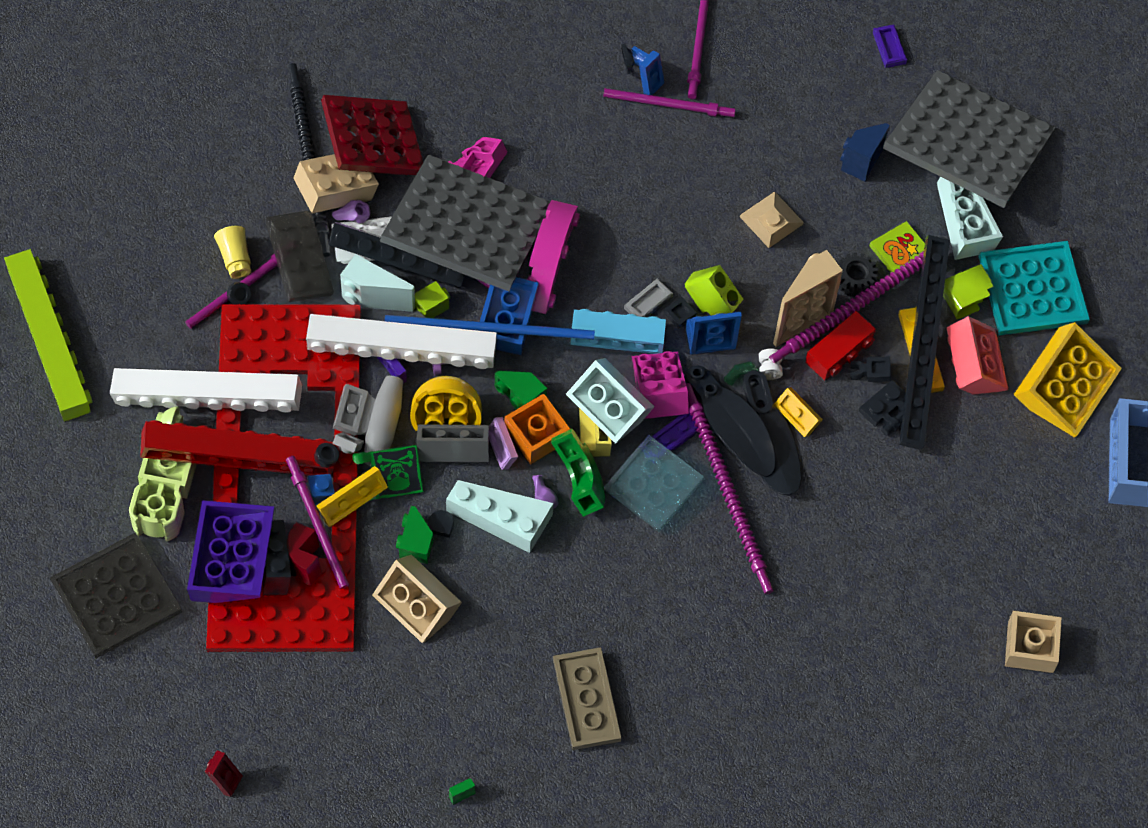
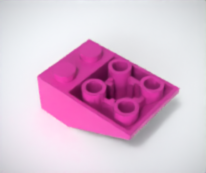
(662, 383)

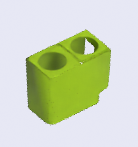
(707, 288)
(967, 290)

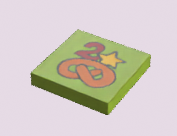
(897, 246)

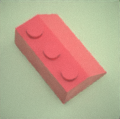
(976, 357)

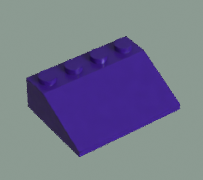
(230, 552)

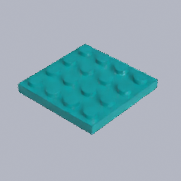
(1034, 288)

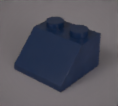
(863, 150)

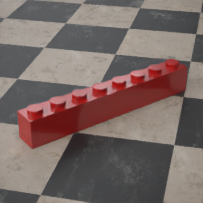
(229, 448)

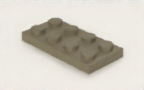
(586, 698)

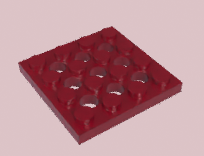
(369, 160)

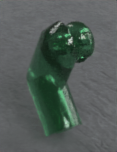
(738, 370)

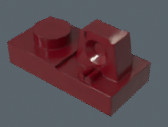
(223, 773)

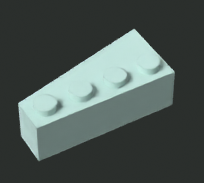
(967, 221)
(501, 513)

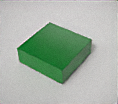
(461, 791)

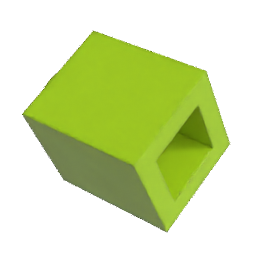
(432, 300)

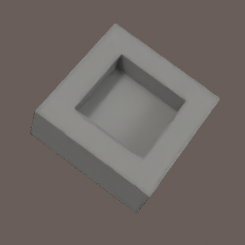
(347, 443)

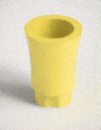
(234, 250)

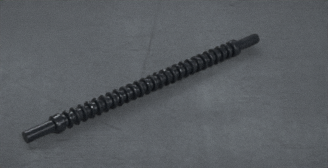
(304, 131)

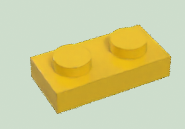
(797, 412)

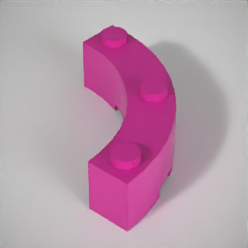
(550, 250)

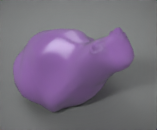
(354, 211)
(544, 493)

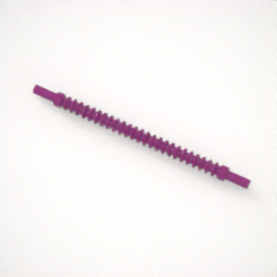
(793, 345)
(758, 566)

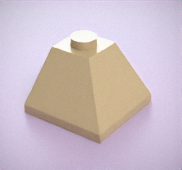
(771, 219)

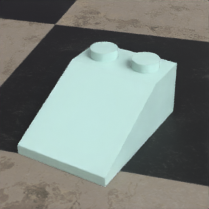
(375, 288)

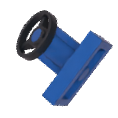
(649, 66)

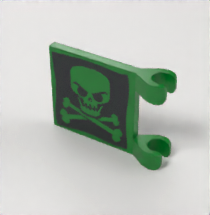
(398, 468)

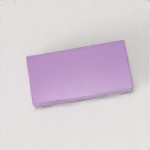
(502, 443)

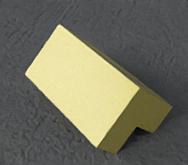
(593, 436)

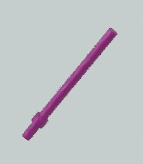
(694, 76)
(711, 108)
(217, 303)
(299, 481)

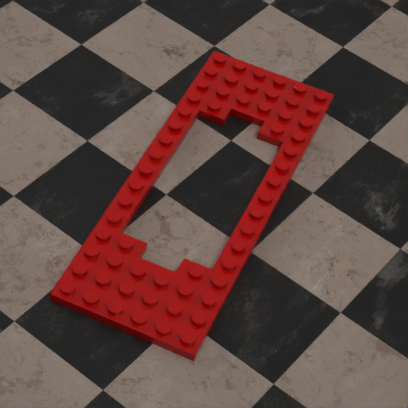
(313, 616)

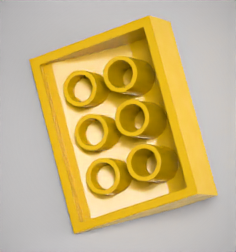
(1068, 379)

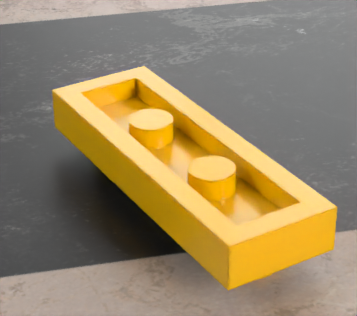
(352, 496)

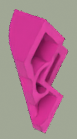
(483, 156)

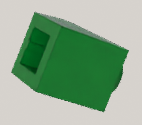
(519, 387)
(416, 538)

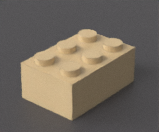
(330, 188)

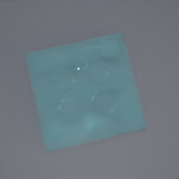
(653, 483)

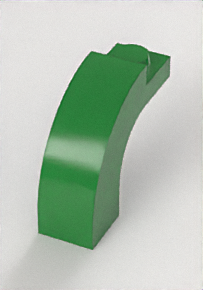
(585, 476)

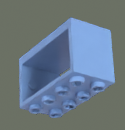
(1120, 488)

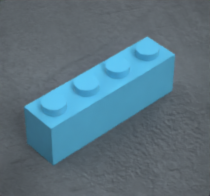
(620, 331)

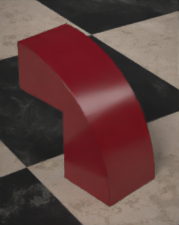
(301, 545)

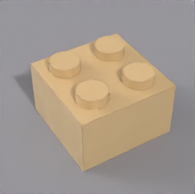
(1033, 641)

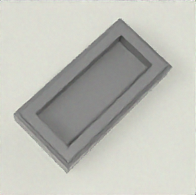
(649, 299)

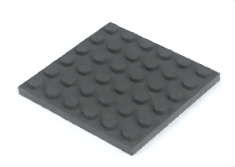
(969, 138)
(466, 222)

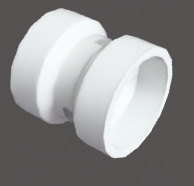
(768, 368)

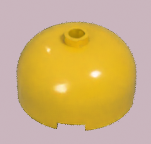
(446, 398)

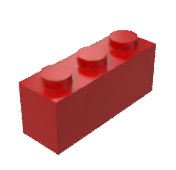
(840, 346)

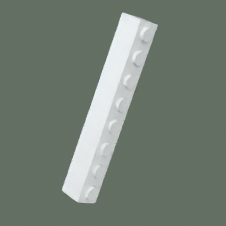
(401, 341)
(206, 389)

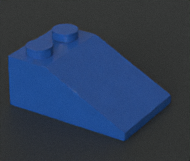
(510, 308)
(713, 332)

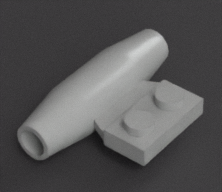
(376, 418)

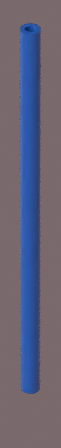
(495, 327)

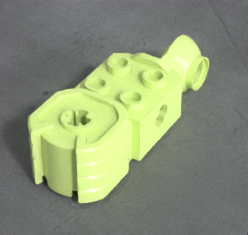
(157, 500)

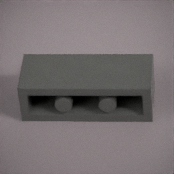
(453, 443)

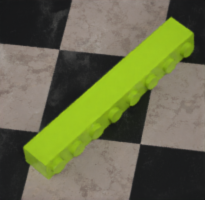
(47, 335)

